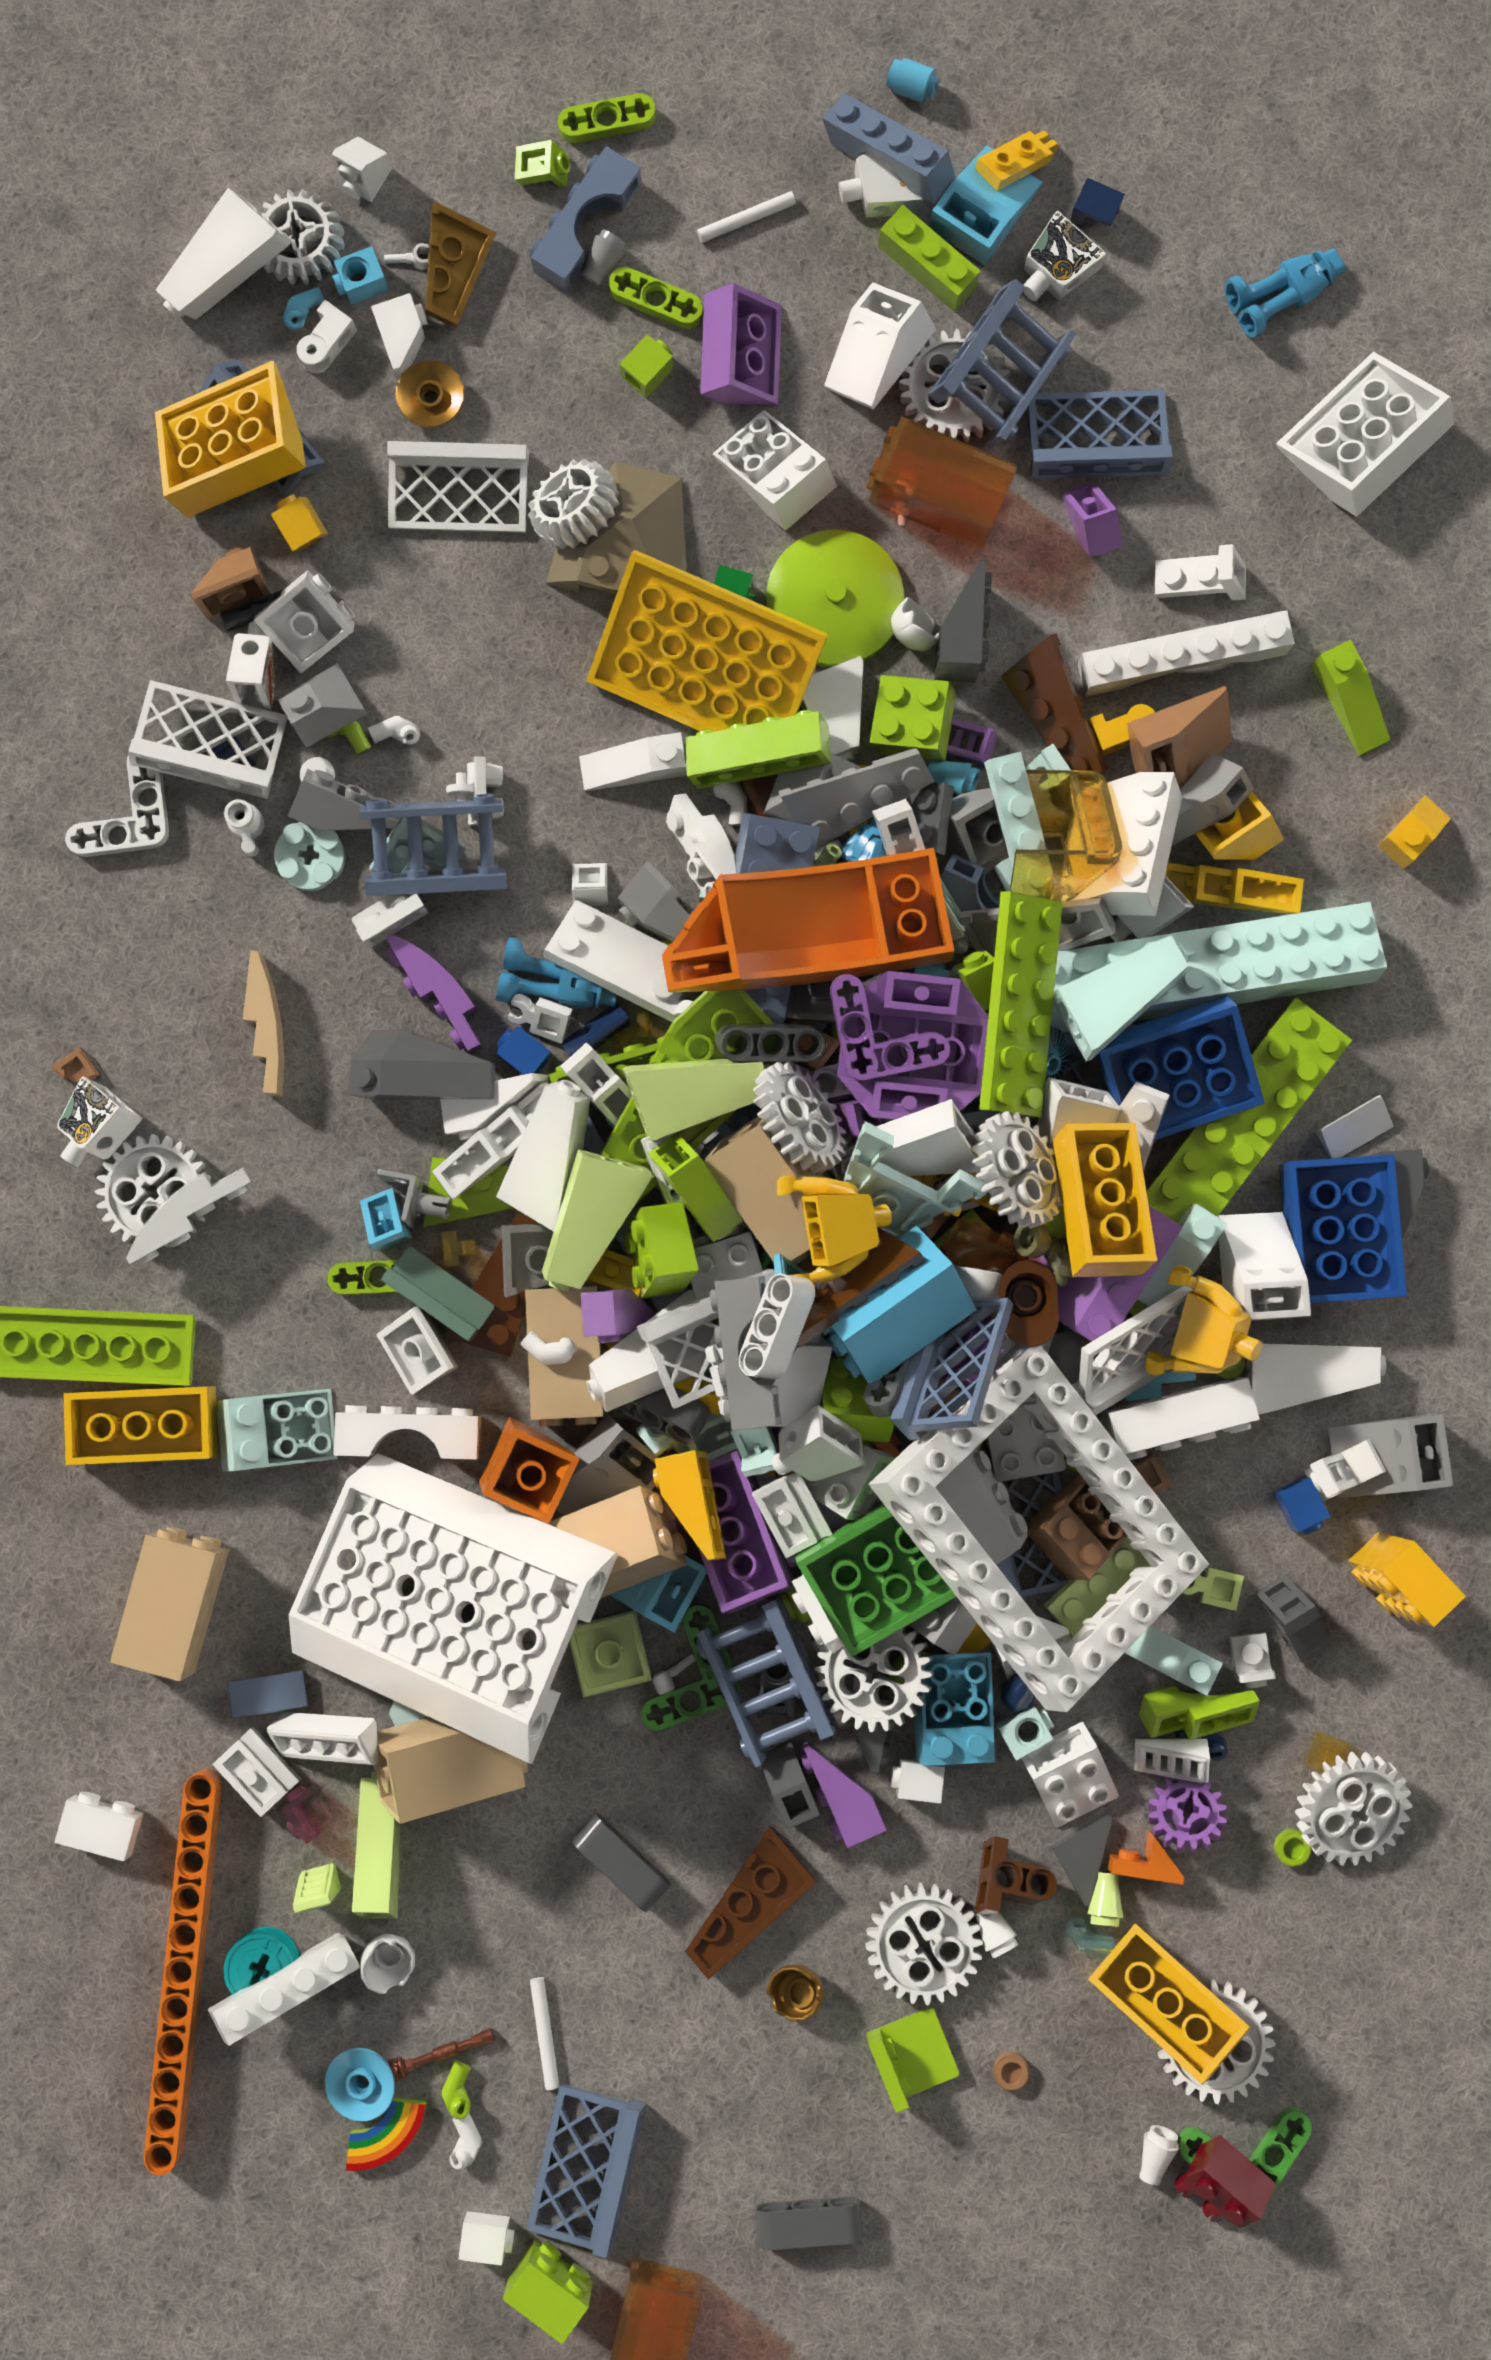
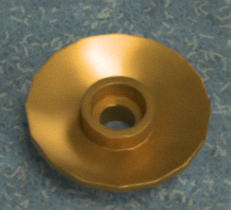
(425, 379)

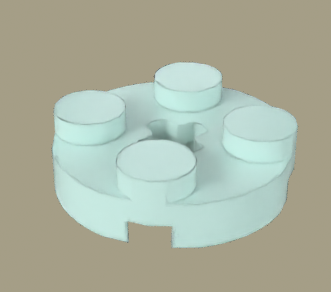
(322, 870)

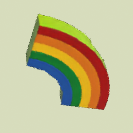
(386, 2138)

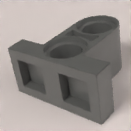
(1294, 1617)

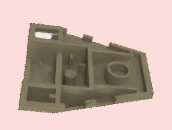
(645, 521)

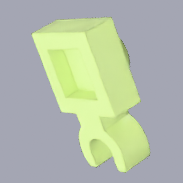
(1217, 1588)

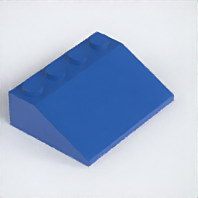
(1193, 1057)
(1346, 1226)

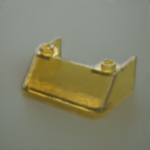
(1081, 813)

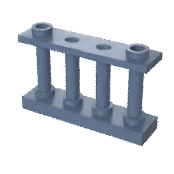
(971, 358)
(418, 879)
(788, 1652)

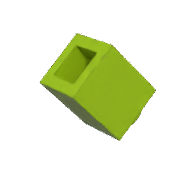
(647, 365)

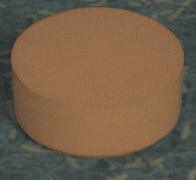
(1011, 2071)

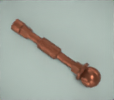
(401, 2067)

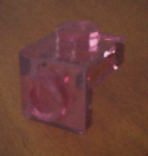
(301, 1821)

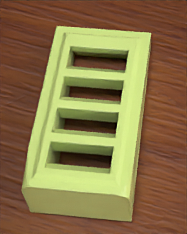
(316, 1888)

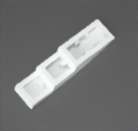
(487, 1147)

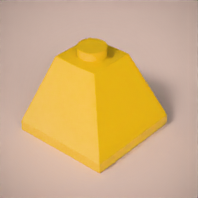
(1243, 834)

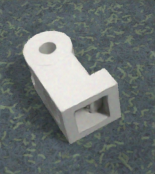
(326, 340)

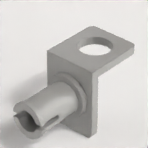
(415, 1200)

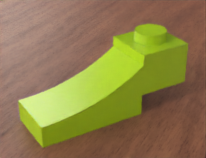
(1197, 1714)

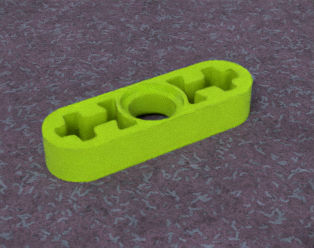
(612, 105)
(629, 297)
(352, 1269)

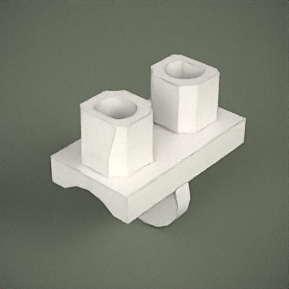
(478, 778)

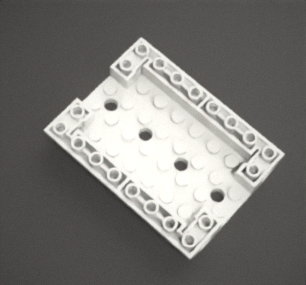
(458, 1554)

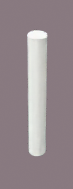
(746, 217)
(544, 2033)

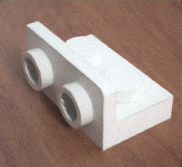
(388, 917)

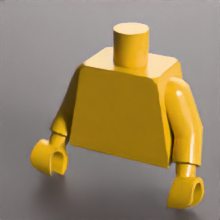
(837, 1222)
(1209, 1331)

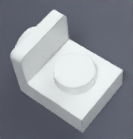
(1251, 1659)

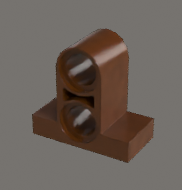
(1018, 1879)

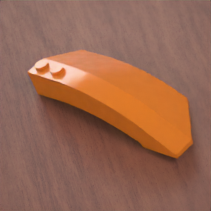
(813, 925)

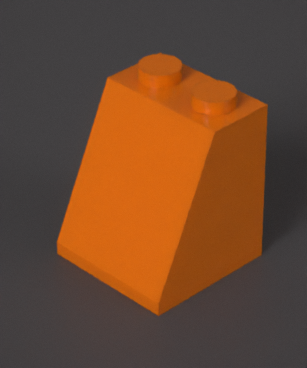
(528, 1471)

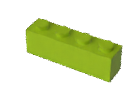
(757, 749)

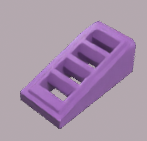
(976, 731)

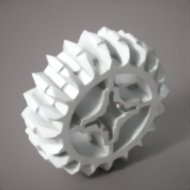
(324, 235)
(573, 504)

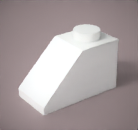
(401, 330)

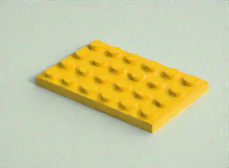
(702, 650)

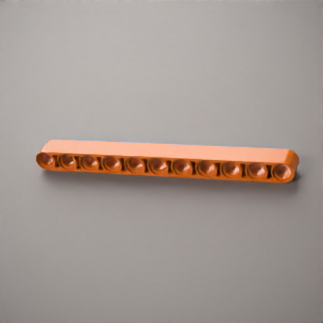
(179, 1987)

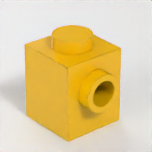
(298, 522)

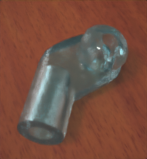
(1085, 1939)

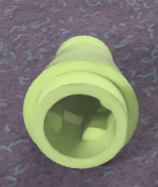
(1106, 1901)

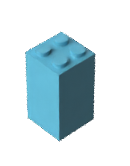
(903, 1316)

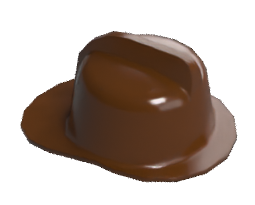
(1034, 1301)

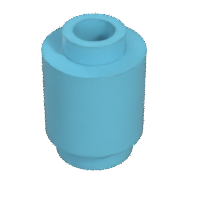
(912, 80)

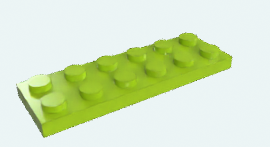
(1021, 1004)
(97, 1345)

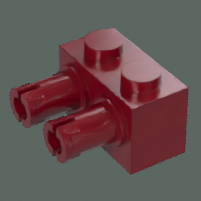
(1227, 2182)

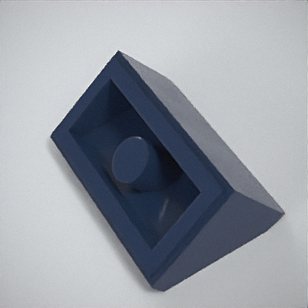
(597, 1030)

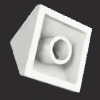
(417, 1349)

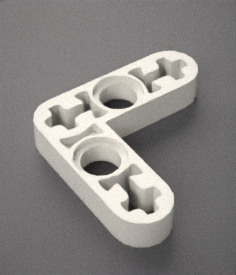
(133, 825)

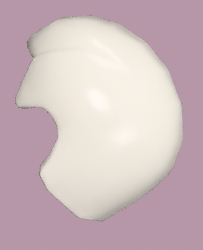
(913, 626)
(980, 1283)
(386, 1962)

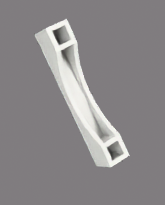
(1146, 659)

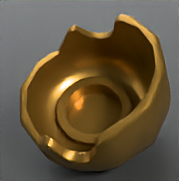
(795, 1992)

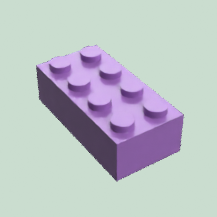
(753, 1561)

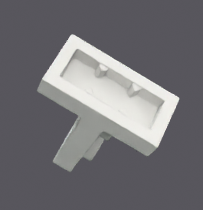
(1202, 575)
(1345, 1470)

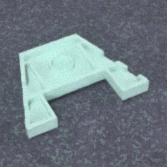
(907, 1198)

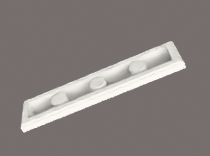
(325, 1737)

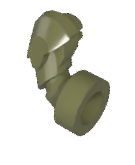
(1039, 1241)

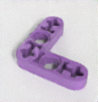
(878, 1050)

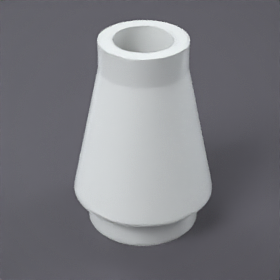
(996, 1934)
(1158, 2151)

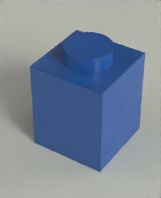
(522, 1052)
(1302, 1505)

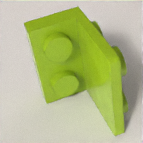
(912, 2055)

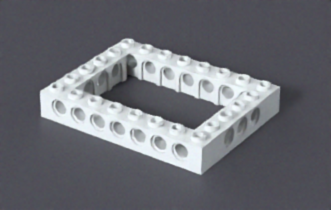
(1052, 1672)

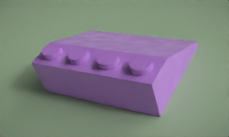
(1101, 1303)

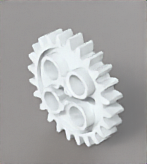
(954, 416)
(800, 1117)
(1003, 1153)
(132, 1168)
(866, 1703)
(1353, 1808)
(950, 1927)
(1245, 2067)

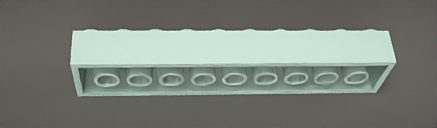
(1252, 959)

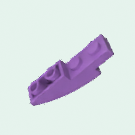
(429, 980)

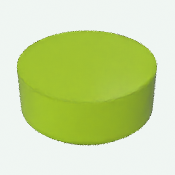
(1292, 1848)

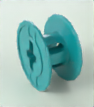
(244, 1956)

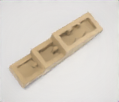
(263, 1011)

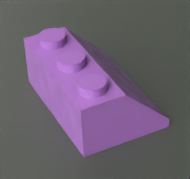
(740, 347)

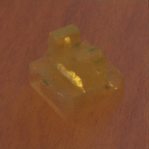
(453, 1249)
(1325, 1749)

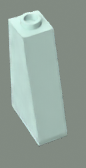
(1114, 996)

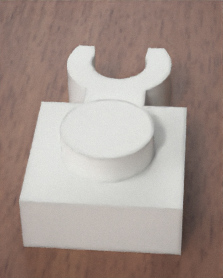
(545, 1017)

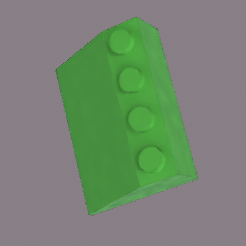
(871, 1579)

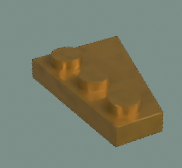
(454, 262)

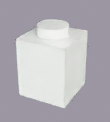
(917, 1781)
(485, 2238)

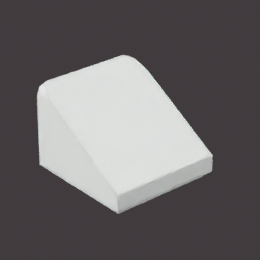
(590, 884)

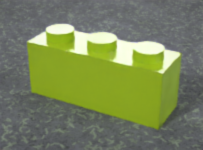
(928, 258)

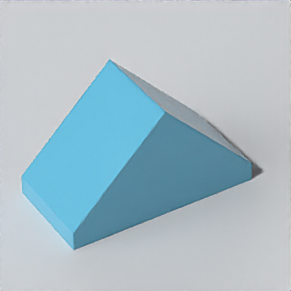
(383, 1220)

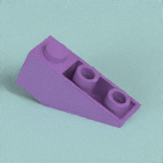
(613, 1314)
(849, 1801)

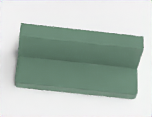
(439, 1293)

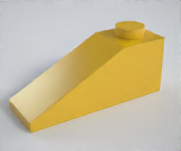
(689, 1492)

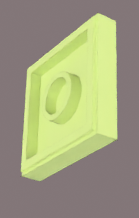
(609, 1654)

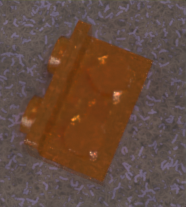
(979, 1247)

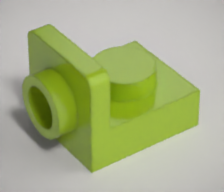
(541, 163)

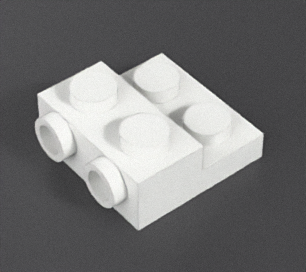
(306, 620)

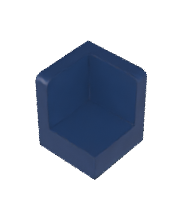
(1096, 203)

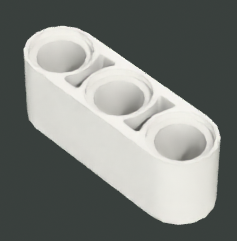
(776, 1326)

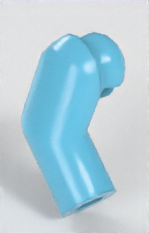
(299, 306)

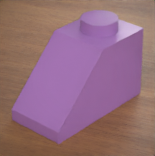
(1093, 519)

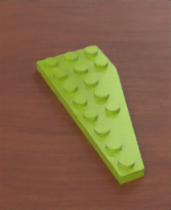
(690, 1039)

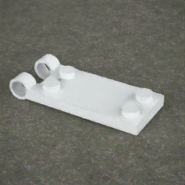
(615, 959)

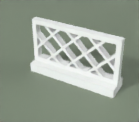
(451, 456)
(193, 763)
(675, 1323)
(1107, 1383)

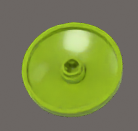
(841, 588)

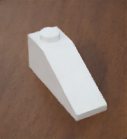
(634, 762)
(469, 1116)

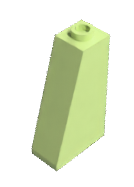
(690, 1092)
(591, 1213)
(376, 1857)

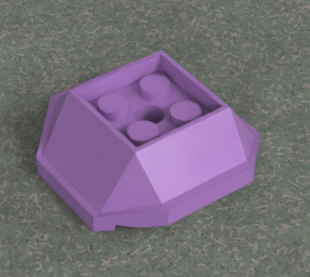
(909, 1006)

